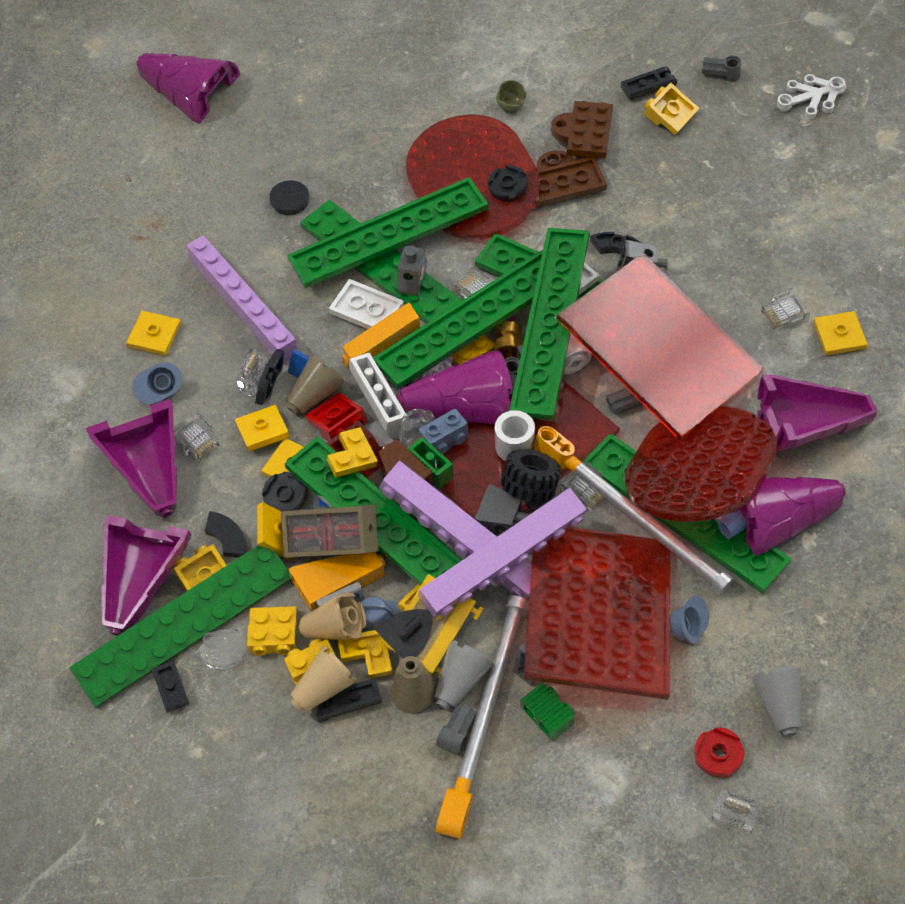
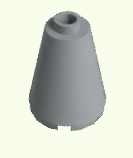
(459, 674)
(782, 697)

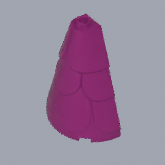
(186, 79)
(474, 388)
(809, 411)
(144, 455)
(787, 507)
(135, 568)

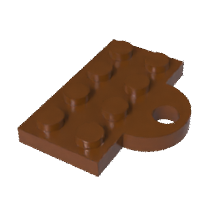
(584, 129)
(567, 177)

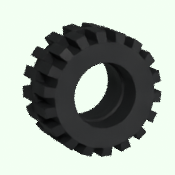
(530, 476)

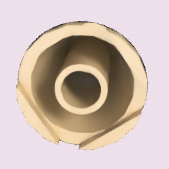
(337, 619)
(321, 681)

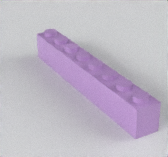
(241, 297)
(448, 522)
(502, 553)

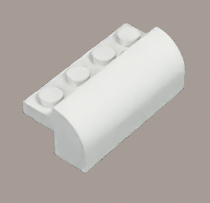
(379, 392)

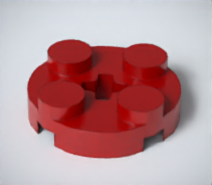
(719, 766)

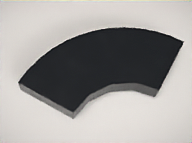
(610, 242)
(269, 377)
(227, 533)

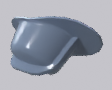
(157, 383)
(378, 612)
(690, 620)

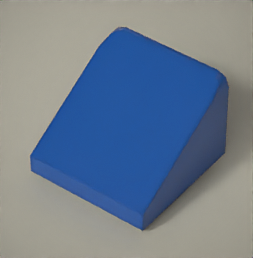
(297, 363)

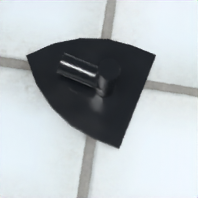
(407, 631)

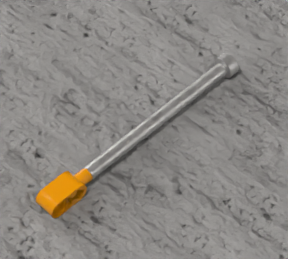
(559, 448)
(458, 800)

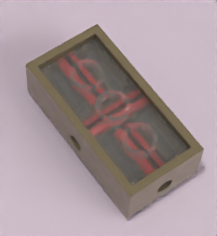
(329, 531)

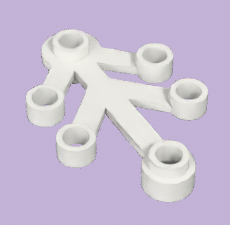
(834, 87)

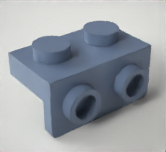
(446, 431)

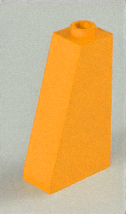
(383, 334)
(329, 575)

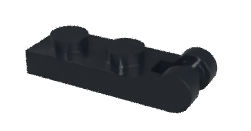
(648, 82)
(350, 699)

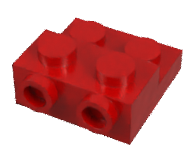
(336, 416)

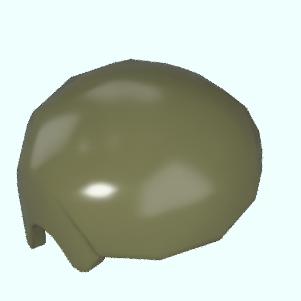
(511, 95)

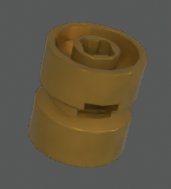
(508, 338)

